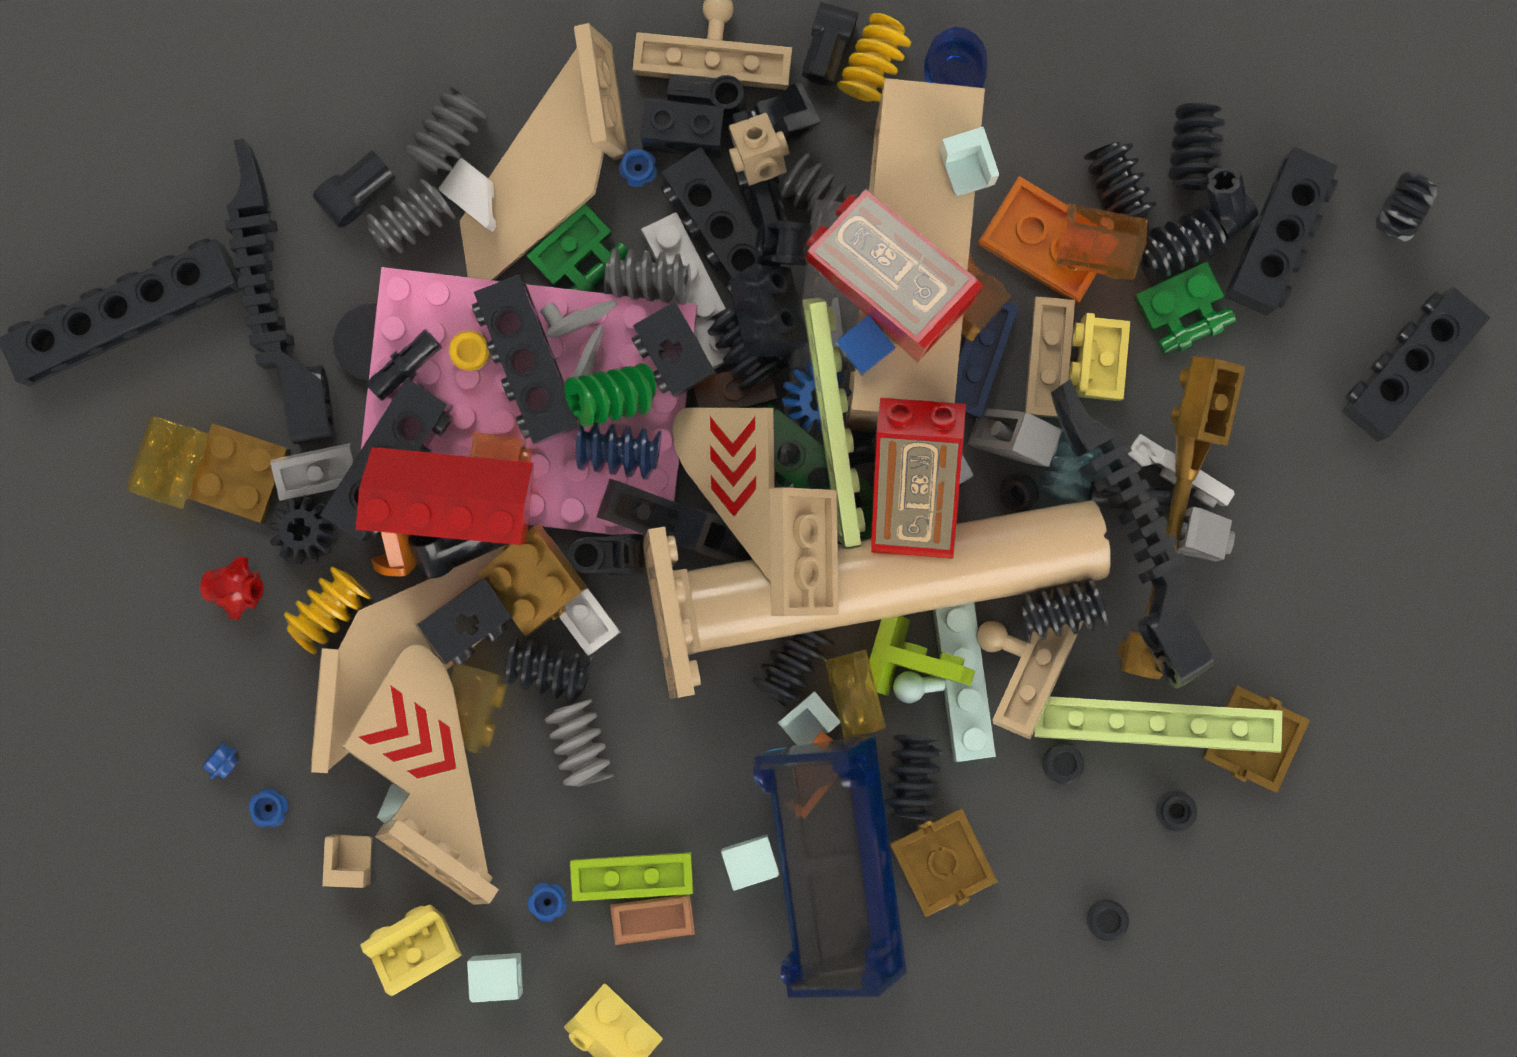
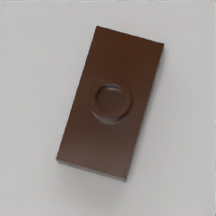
(723, 392)

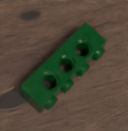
(808, 456)

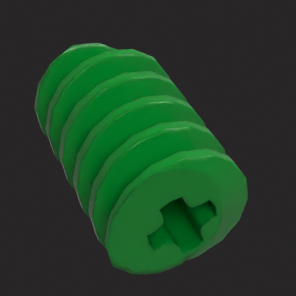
(610, 394)

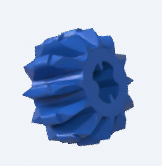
(802, 397)

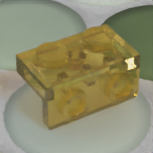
(167, 462)
(855, 694)
(475, 697)

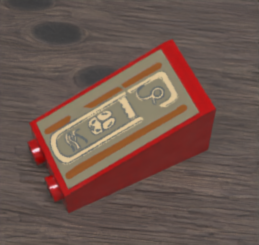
(892, 273)
(917, 477)

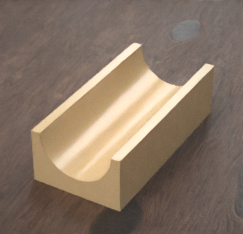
(915, 186)

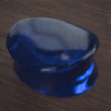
(956, 59)

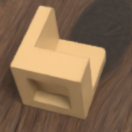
(347, 861)

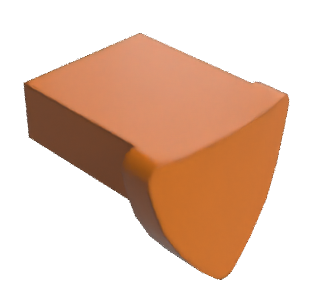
(398, 556)

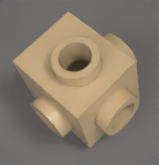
(761, 157)

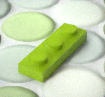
(631, 876)

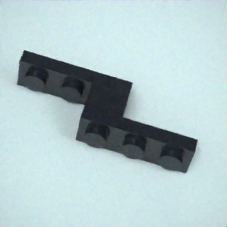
(691, 527)

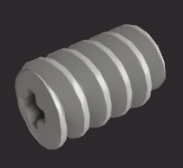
(578, 744)

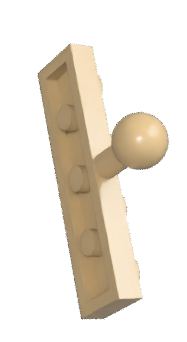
(711, 57)
(1033, 676)

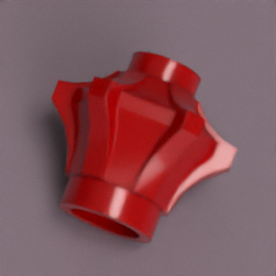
(233, 587)

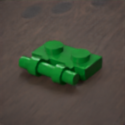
(570, 246)
(1178, 297)

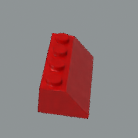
(445, 496)

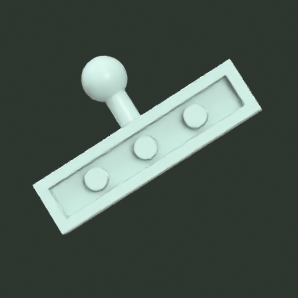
(965, 704)

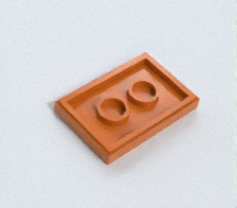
(1027, 237)

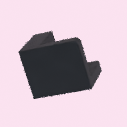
(790, 112)

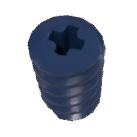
(617, 450)

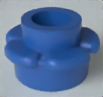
(638, 157)
(220, 761)
(260, 815)
(539, 909)

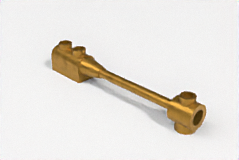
(1200, 420)

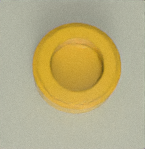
(469, 350)

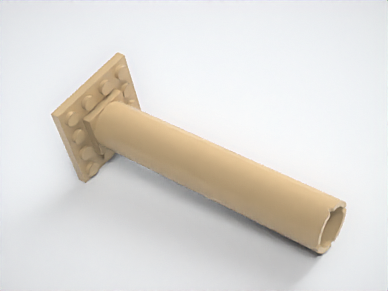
(990, 561)

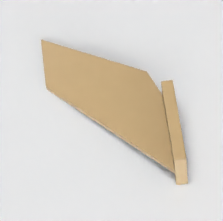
(552, 160)
(369, 649)

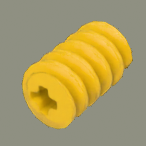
(874, 58)
(325, 609)

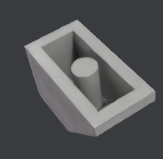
(1015, 436)
(1205, 535)

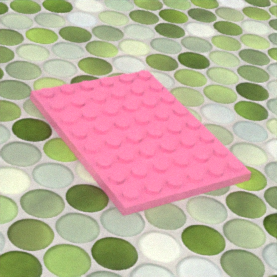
(560, 491)

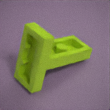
(888, 654)

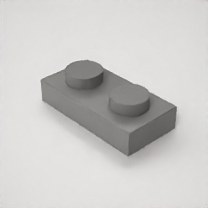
(311, 471)

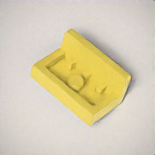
(1100, 357)
(411, 948)
(611, 1028)

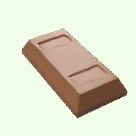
(652, 919)

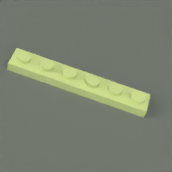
(831, 405)
(1161, 724)

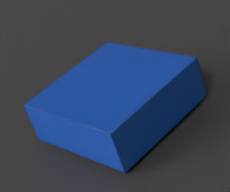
(865, 345)

